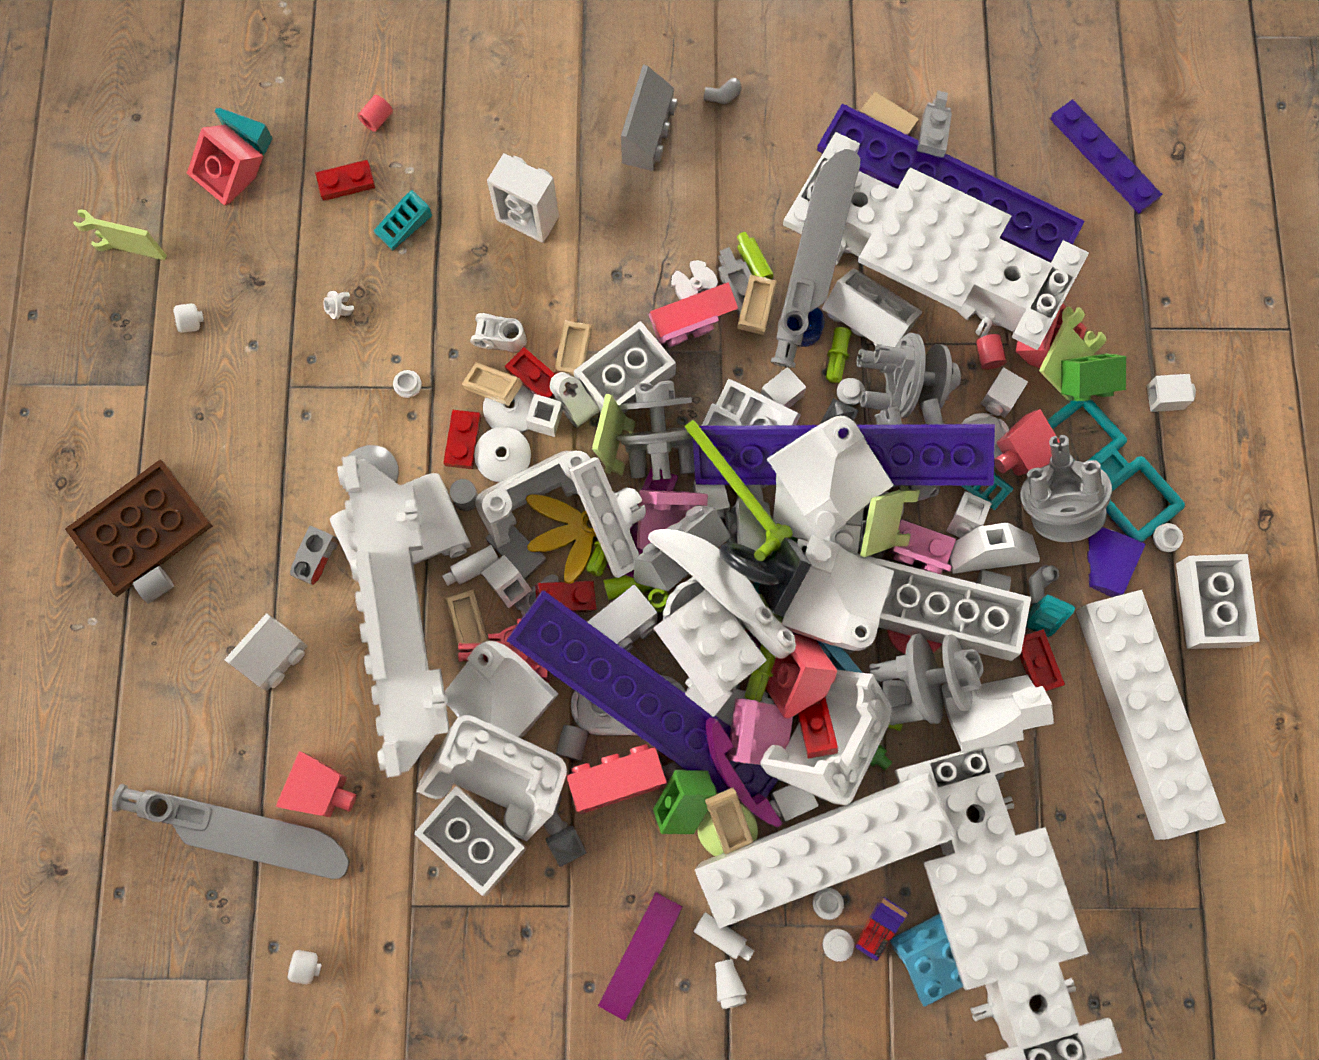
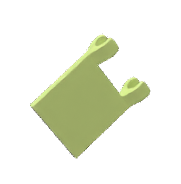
(120, 237)
(1069, 346)
(610, 425)
(884, 521)

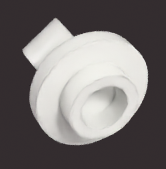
(334, 306)

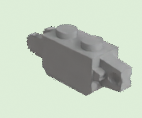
(744, 526)

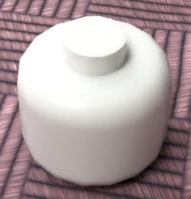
(187, 318)
(303, 967)

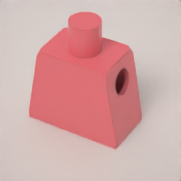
(1025, 445)
(315, 788)

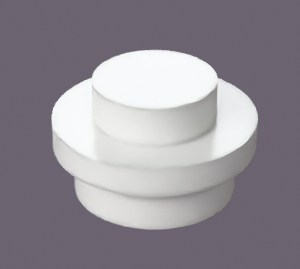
(407, 383)
(850, 391)
(1168, 537)
(828, 903)
(838, 945)

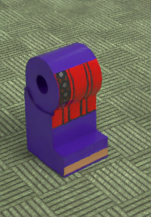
(880, 928)

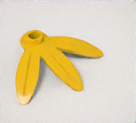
(563, 535)

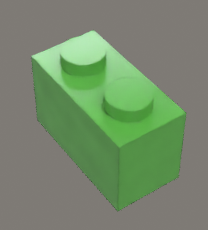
(1093, 375)
(683, 802)

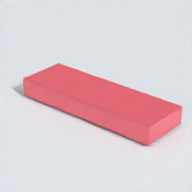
(694, 309)

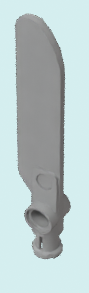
(817, 250)
(240, 833)

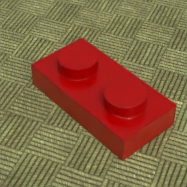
(345, 180)
(532, 373)
(462, 439)
(575, 596)
(1040, 661)
(818, 730)

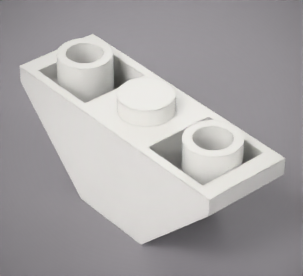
(993, 548)

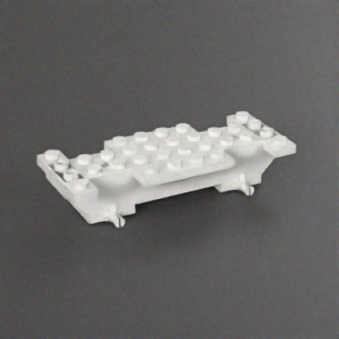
(948, 249)
(383, 540)
(1008, 913)

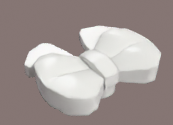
(703, 280)

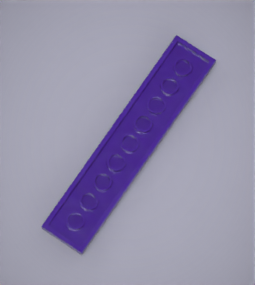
(890, 153)
(906, 452)
(626, 689)

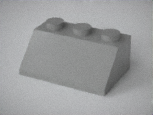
(647, 120)
(661, 571)

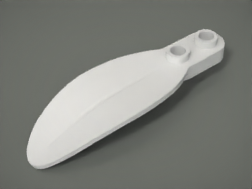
(727, 586)

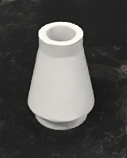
(729, 985)

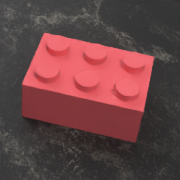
(616, 779)

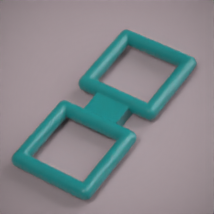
(1120, 470)

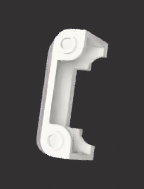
(498, 501)
(440, 527)
(859, 723)
(498, 769)

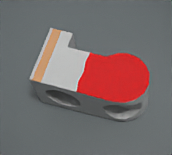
(313, 555)

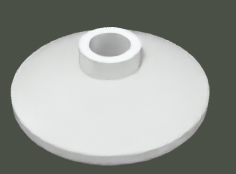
(499, 416)
(501, 468)

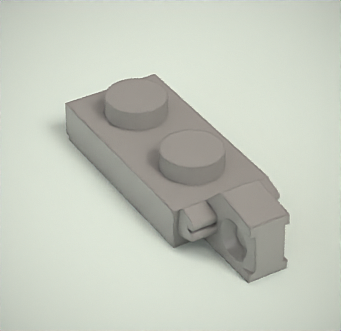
(935, 126)
(736, 273)

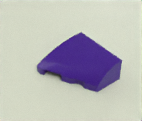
(1112, 561)

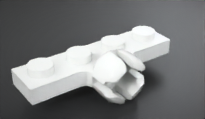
(609, 514)

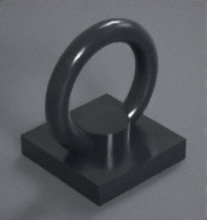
(781, 574)

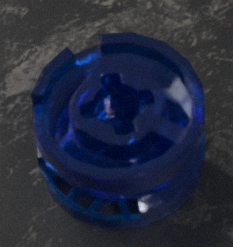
(814, 330)

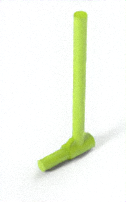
(775, 531)

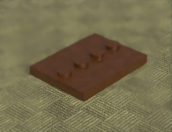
(138, 527)

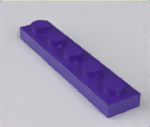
(1106, 156)

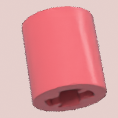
(375, 113)
(991, 351)

